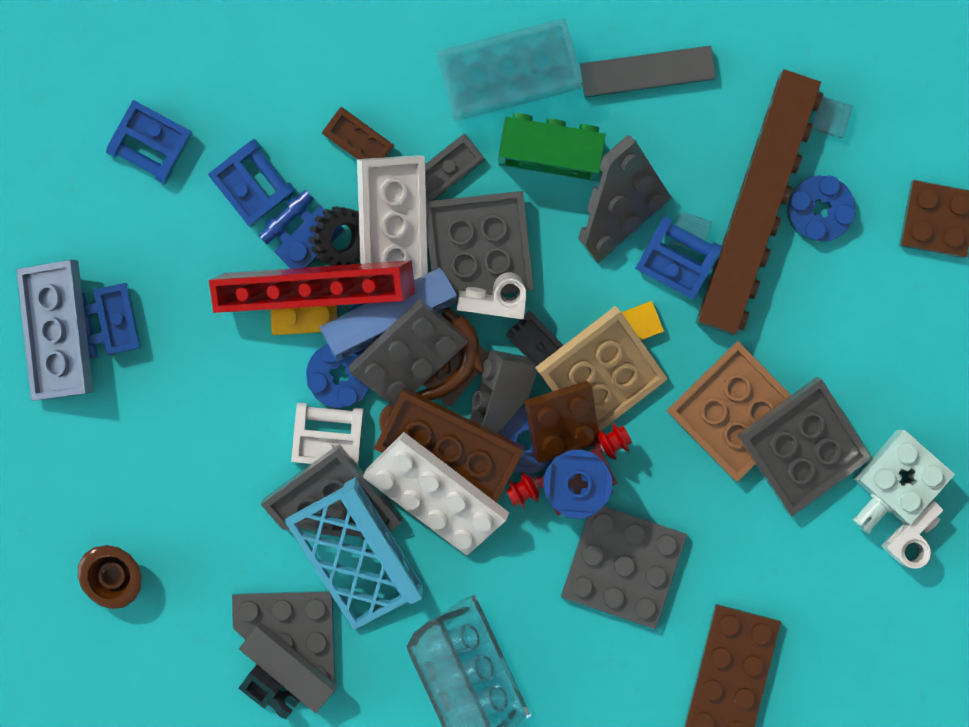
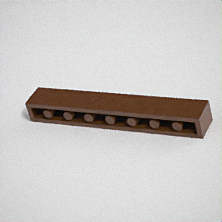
(759, 202)

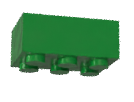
(551, 147)

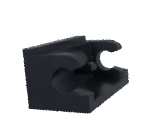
(533, 339)

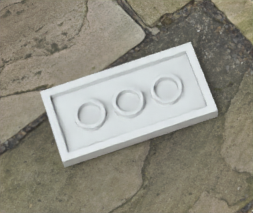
(393, 211)
(435, 494)

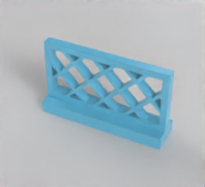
(379, 539)

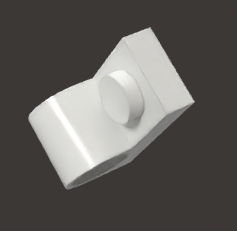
(477, 300)
(907, 534)

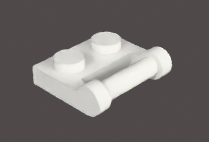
(312, 445)

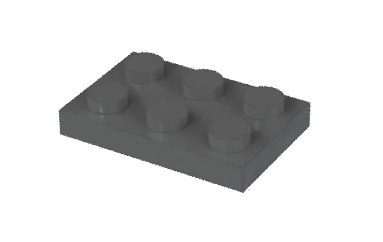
(408, 352)

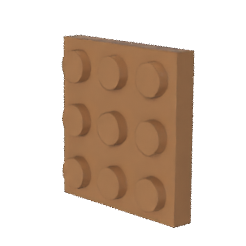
(725, 403)

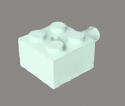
(881, 479)

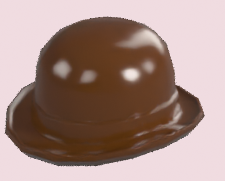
(109, 576)

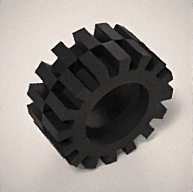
(323, 234)

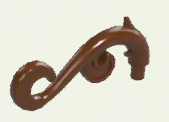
(469, 360)

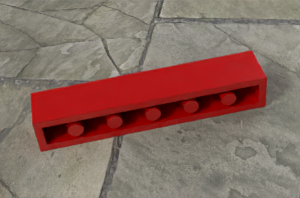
(312, 286)

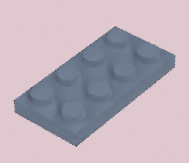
(54, 330)

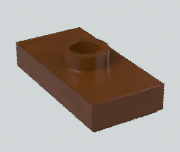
(356, 136)

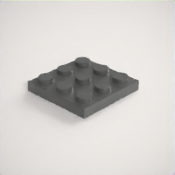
(479, 240)
(804, 446)
(624, 566)

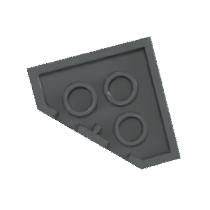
(623, 199)
(319, 481)
(298, 618)

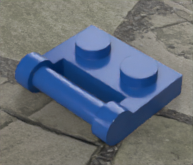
(154, 132)
(243, 190)
(674, 267)

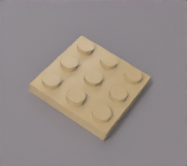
(611, 361)

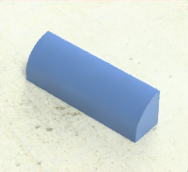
(368, 322)

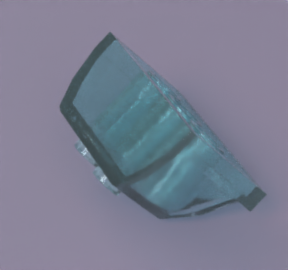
(466, 670)

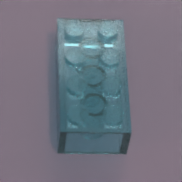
(509, 69)

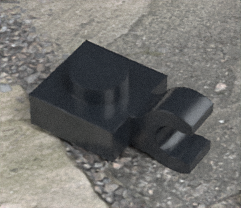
(265, 691)

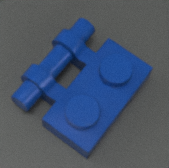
(296, 248)
(115, 318)

